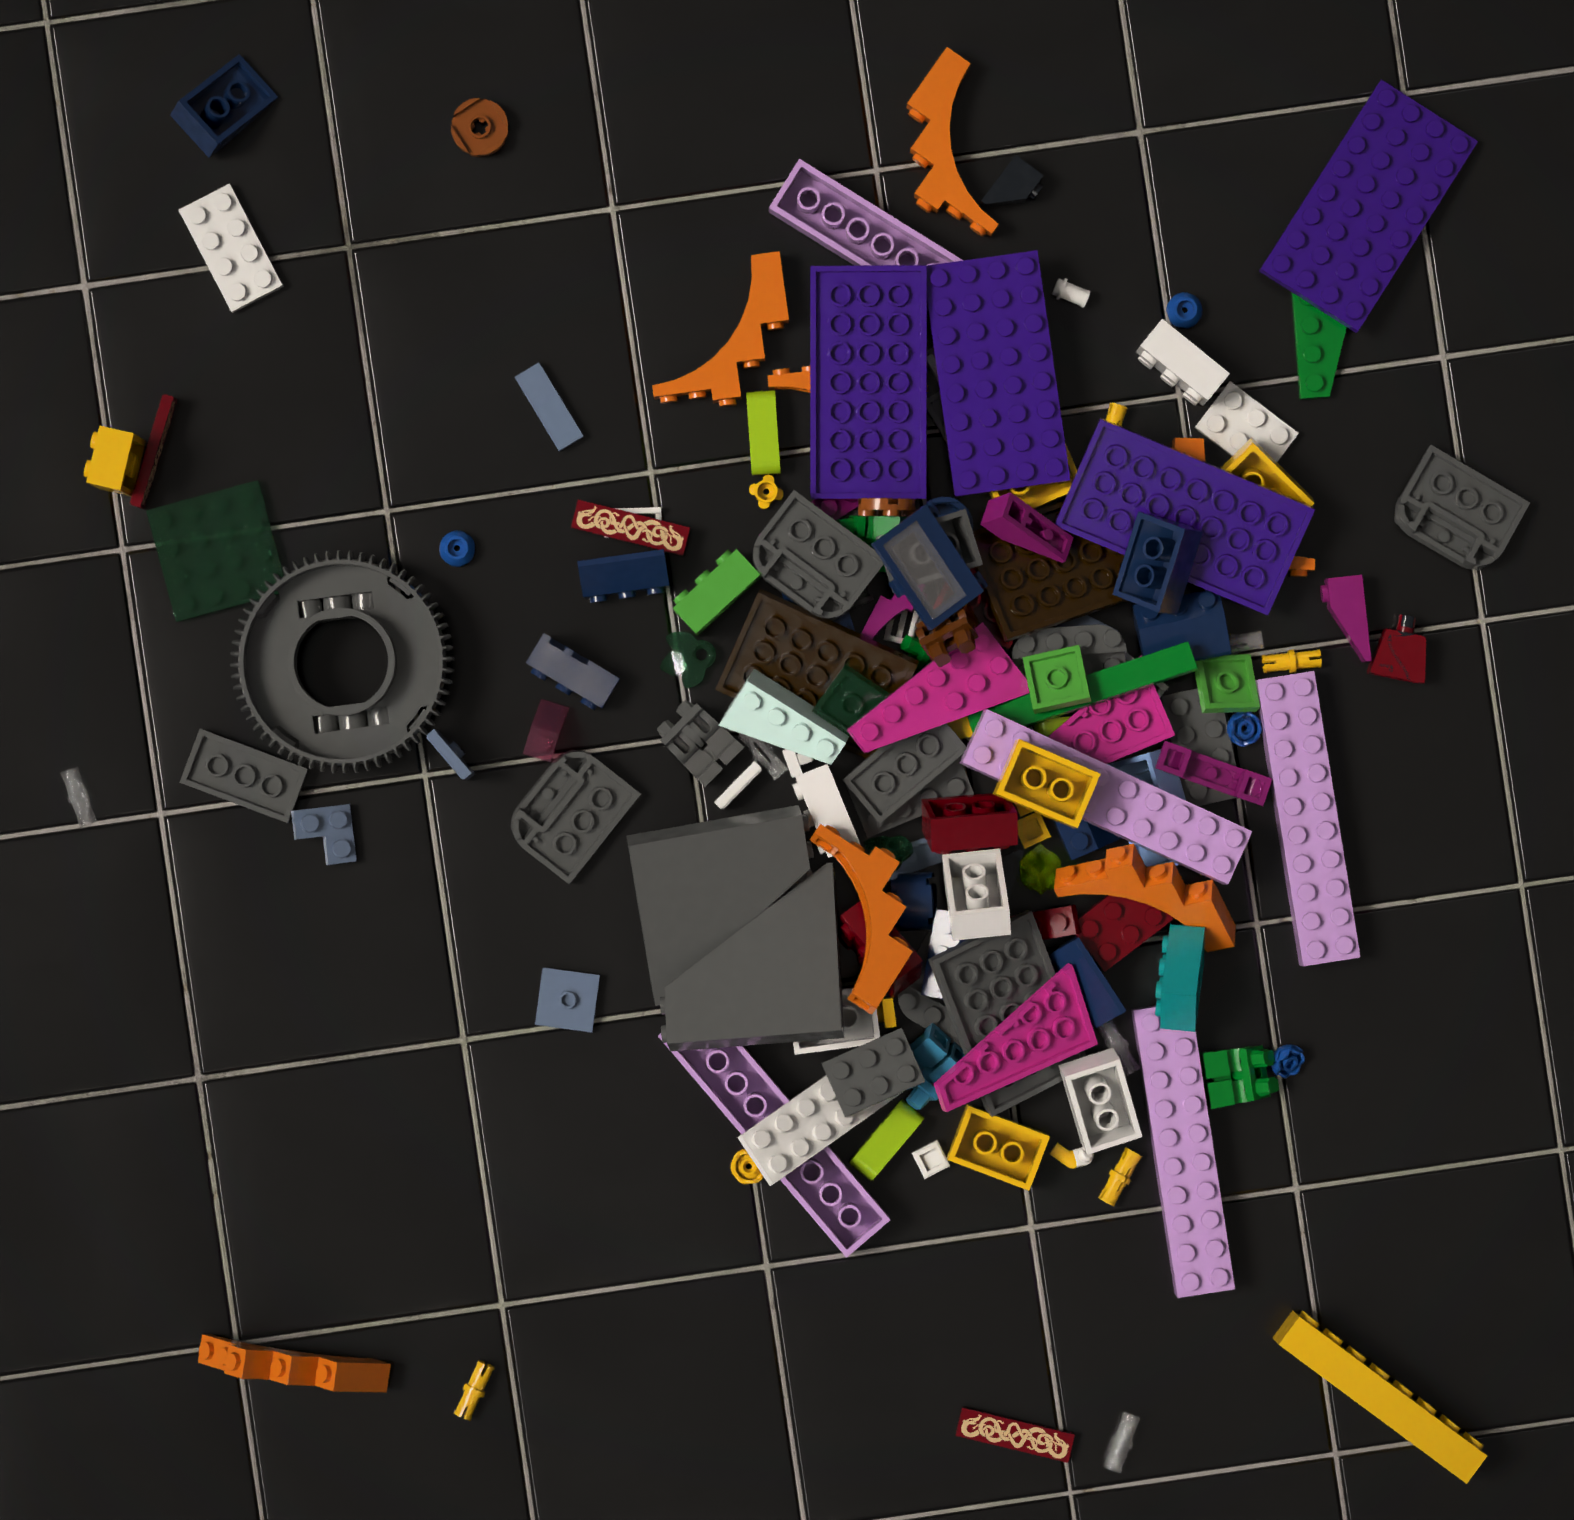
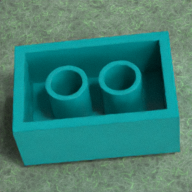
(1180, 978)

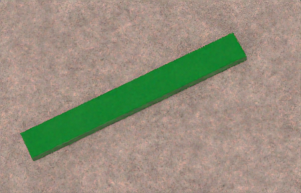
(1106, 684)

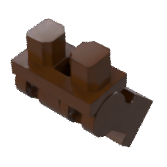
(953, 633)

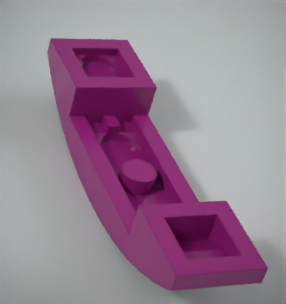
(1213, 773)

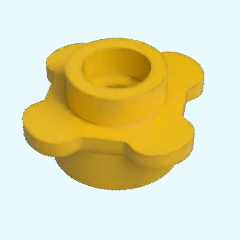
(774, 492)

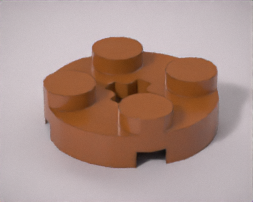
(484, 111)
(886, 507)

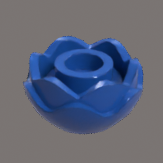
(1177, 316)
(460, 557)
(1252, 728)
(1288, 1060)

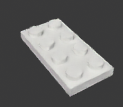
(231, 248)

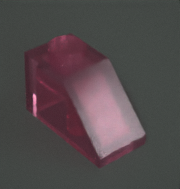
(546, 731)

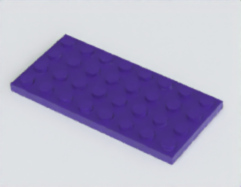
(1368, 206)
(996, 374)
(868, 382)
(1245, 526)

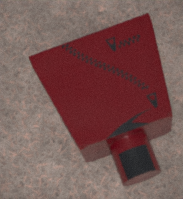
(1400, 653)

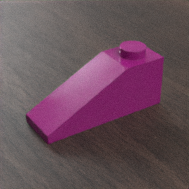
(1025, 527)
(1348, 608)

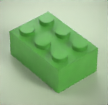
(715, 591)

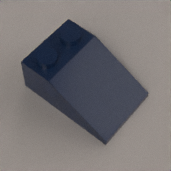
(223, 105)

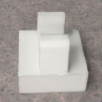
(795, 761)

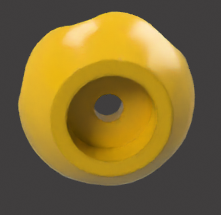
(741, 1172)

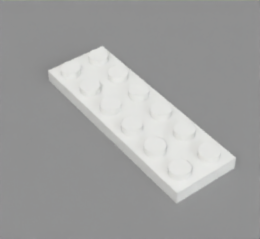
(800, 1130)

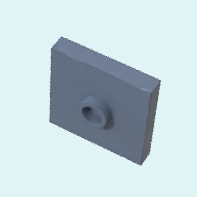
(451, 753)
(567, 999)

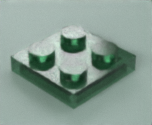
(848, 699)

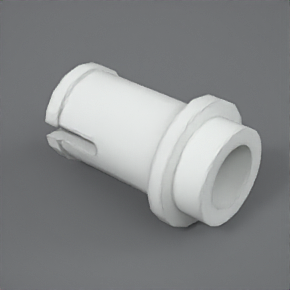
(1071, 292)

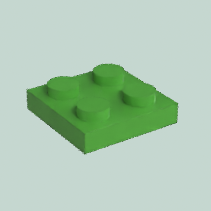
(1056, 679)
(1227, 684)

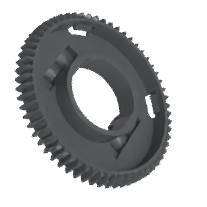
(327, 593)

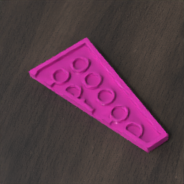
(943, 694)
(1117, 726)
(1033, 1037)

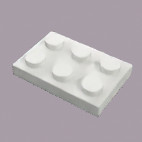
(1238, 417)

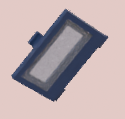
(927, 567)

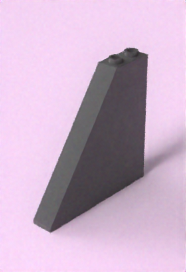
(710, 881)
(767, 980)

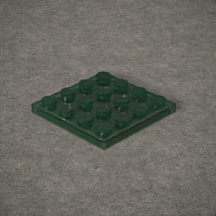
(215, 550)

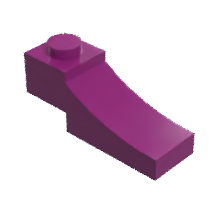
(884, 612)

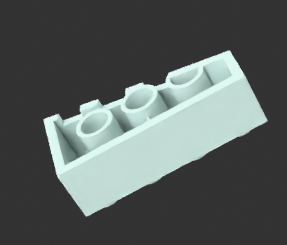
(782, 719)

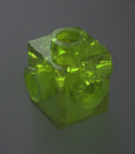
(1039, 869)

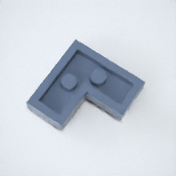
(334, 825)

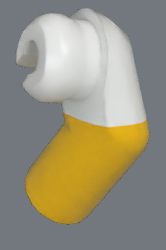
(1073, 1158)

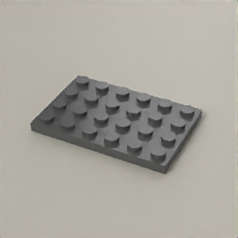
(986, 983)

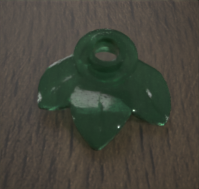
(684, 660)
(897, 845)

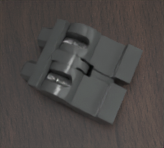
(693, 732)

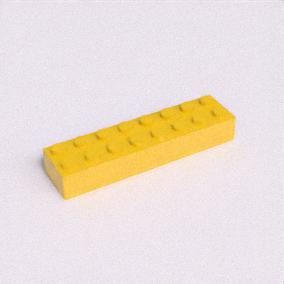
(1381, 1398)

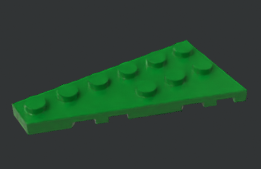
(1317, 348)

